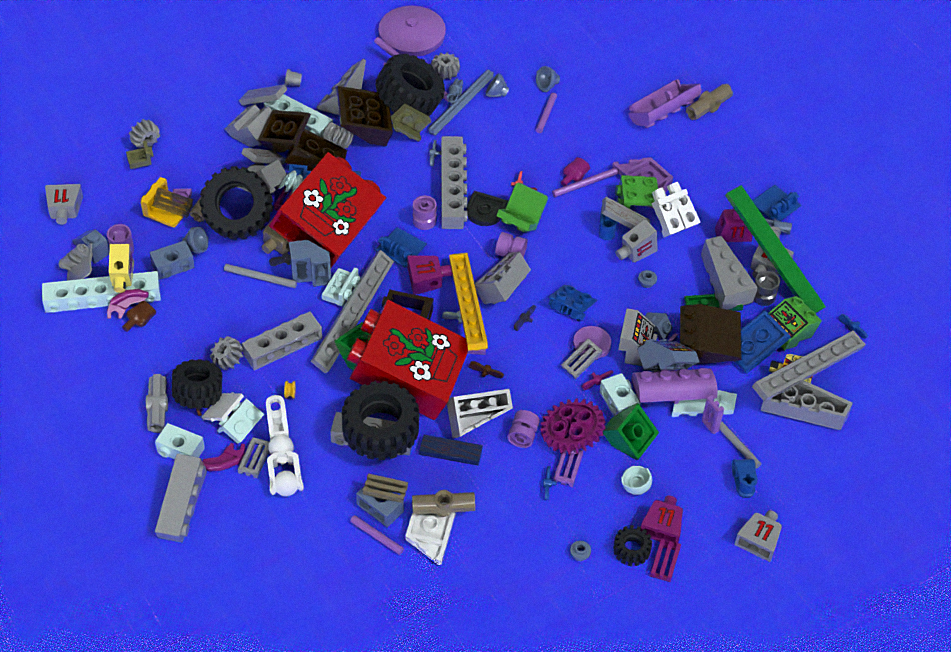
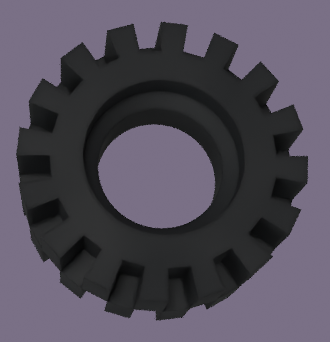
(632, 556)

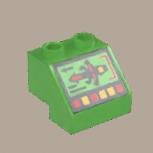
(796, 320)

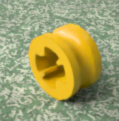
(290, 389)

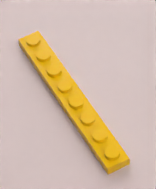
(468, 302)

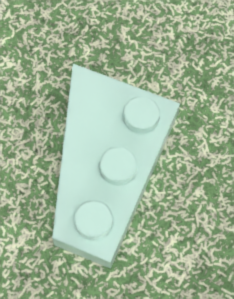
(694, 407)

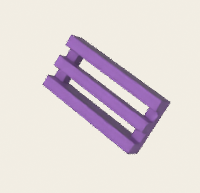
(714, 417)
(565, 479)

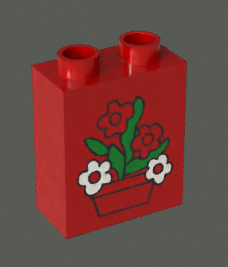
(329, 207)
(409, 353)

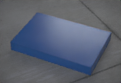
(760, 340)

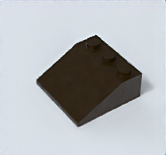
(364, 115)
(711, 333)

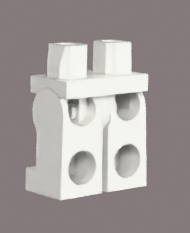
(675, 210)

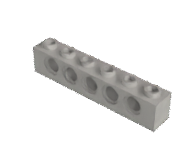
(452, 183)

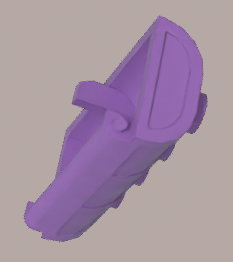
(662, 102)
(674, 385)

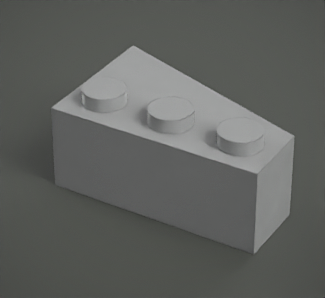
(502, 279)
(473, 410)

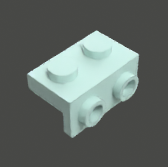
(341, 286)
(240, 421)

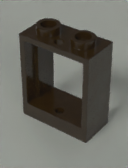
(412, 301)

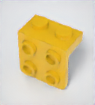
(157, 214)

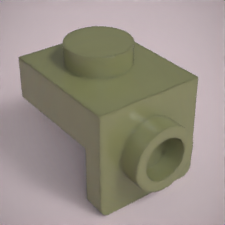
(140, 157)

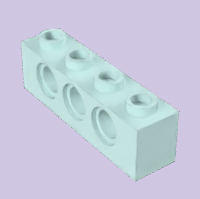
(316, 122)

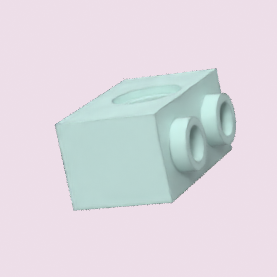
(613, 388)
(173, 436)

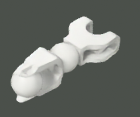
(281, 451)

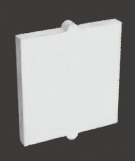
(222, 407)

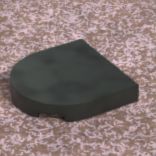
(484, 208)

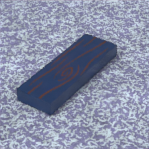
(451, 450)

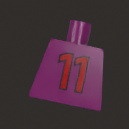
(732, 227)
(426, 273)
(664, 520)

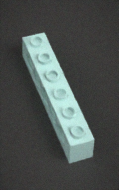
(94, 292)

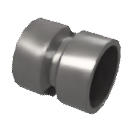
(768, 286)

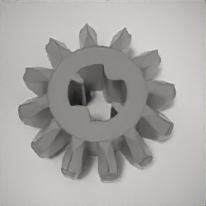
(446, 65)
(144, 131)
(338, 135)
(226, 352)

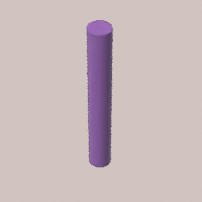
(546, 113)
(377, 535)

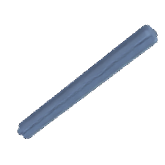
(461, 102)

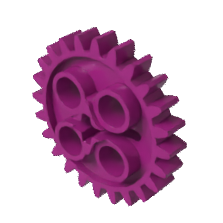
(573, 426)

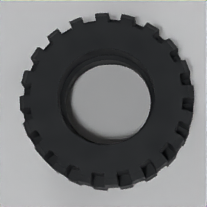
(410, 82)
(219, 186)
(380, 441)

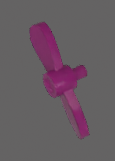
(596, 380)

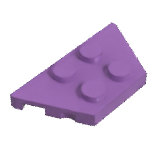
(645, 167)

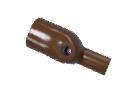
(139, 315)

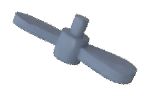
(433, 153)

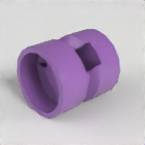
(424, 212)
(120, 235)
(508, 244)
(523, 429)

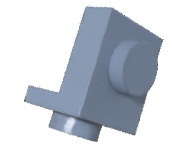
(661, 323)

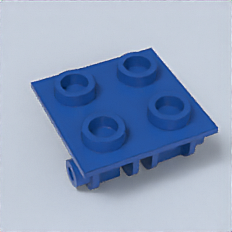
(777, 203)
(400, 245)
(573, 299)

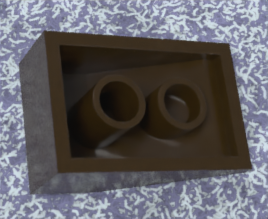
(283, 130)
(311, 150)

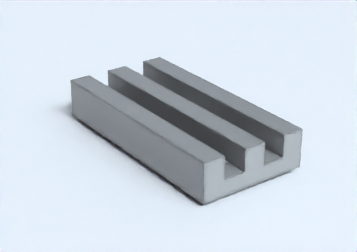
(565, 365)
(255, 472)

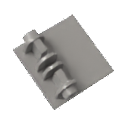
(77, 262)

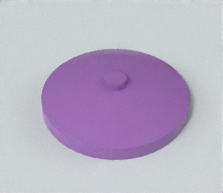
(412, 30)

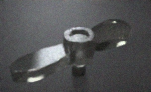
(278, 260)
(525, 317)

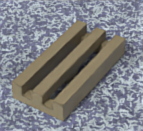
(387, 485)

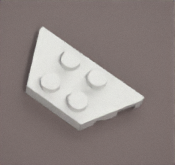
(430, 534)

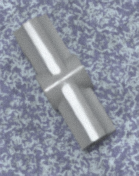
(156, 403)

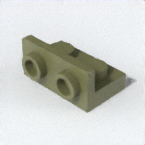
(410, 121)

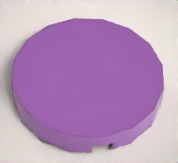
(597, 336)

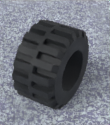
(196, 384)

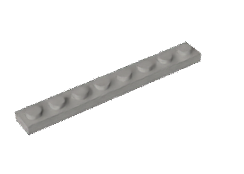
(352, 310)
(808, 366)

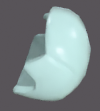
(637, 480)

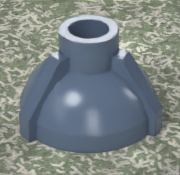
(546, 78)
(497, 87)
(196, 240)

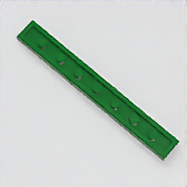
(774, 248)

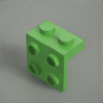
(636, 190)
(523, 208)

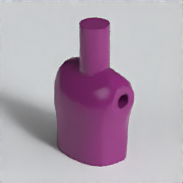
(575, 171)

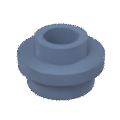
(647, 278)
(580, 555)

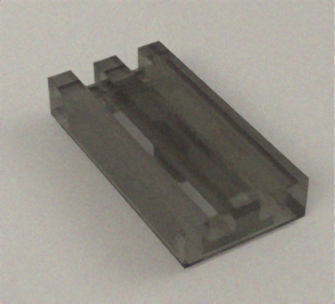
(156, 203)

